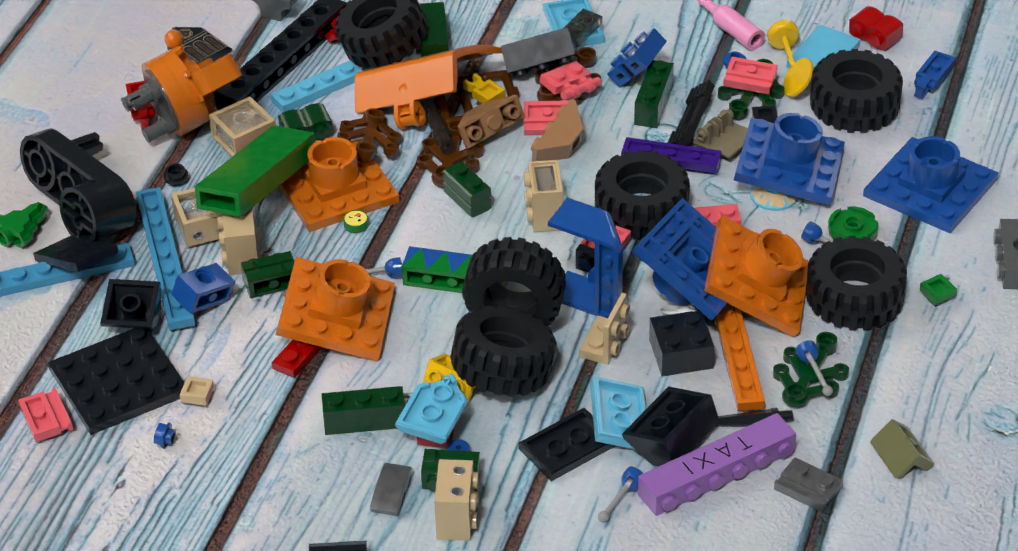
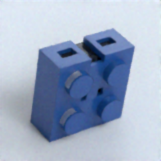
(636, 56)

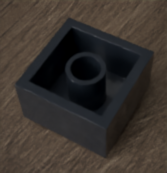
(681, 343)

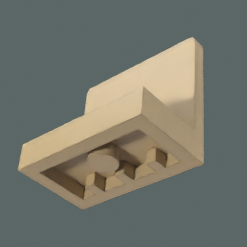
(606, 334)

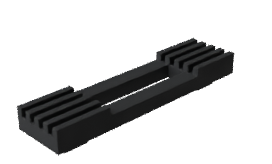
(696, 105)

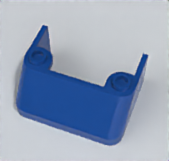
(603, 286)

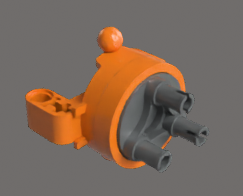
(180, 88)

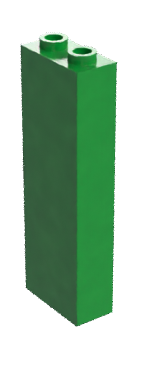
(254, 171)

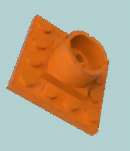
(336, 184)
(759, 274)
(336, 307)

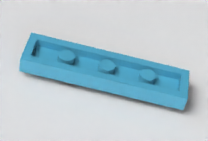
(315, 87)

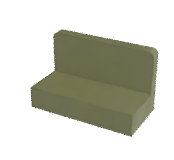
(900, 449)

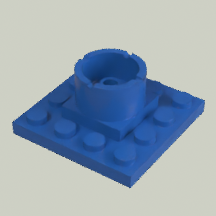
(790, 158)
(931, 183)
(680, 256)

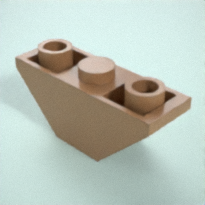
(489, 119)
(560, 136)

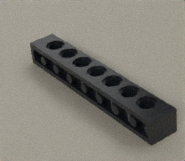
(281, 54)

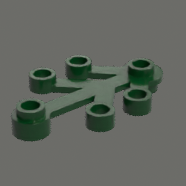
(740, 106)
(796, 393)

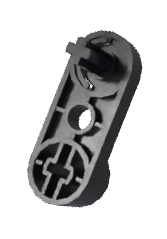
(89, 194)

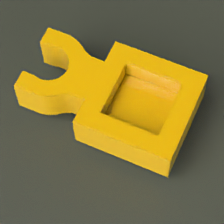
(482, 90)

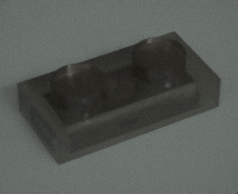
(584, 25)

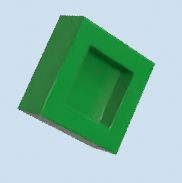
(938, 289)

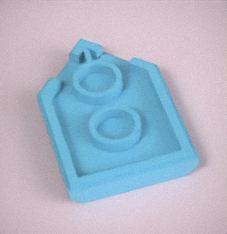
(433, 410)

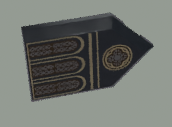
(201, 44)

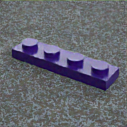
(689, 157)

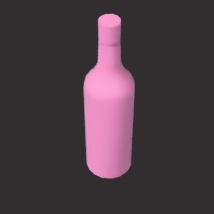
(735, 24)

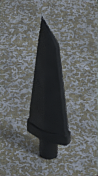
(752, 417)

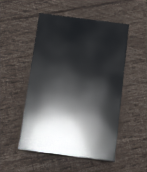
(76, 253)
(564, 445)

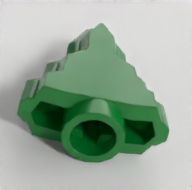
(20, 225)

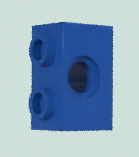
(203, 288)

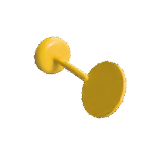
(784, 35)

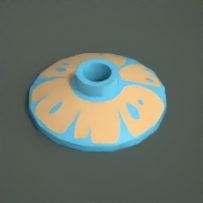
(771, 199)

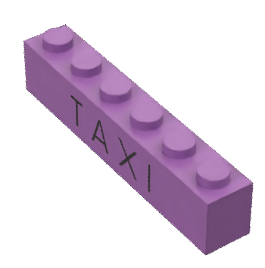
(716, 464)

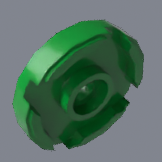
(852, 222)

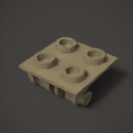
(722, 134)

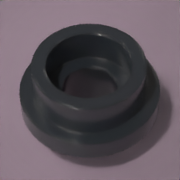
(175, 174)

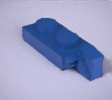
(933, 73)

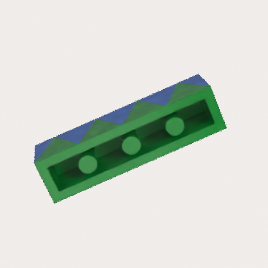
(436, 269)

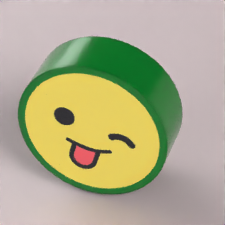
(355, 221)

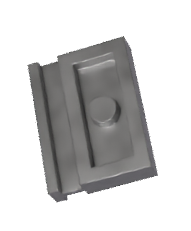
(808, 484)

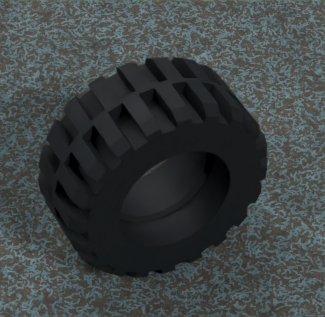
(380, 30)
(856, 90)
(636, 174)
(518, 263)
(856, 304)
(503, 351)

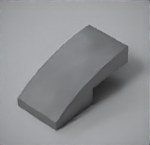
(390, 489)

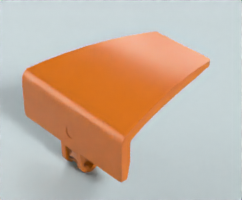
(413, 80)

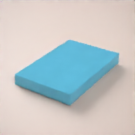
(562, 12)
(824, 42)
(615, 409)

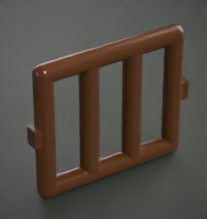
(441, 103)

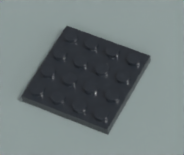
(117, 379)

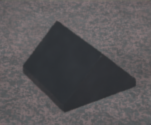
(132, 304)

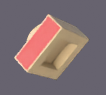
(196, 390)

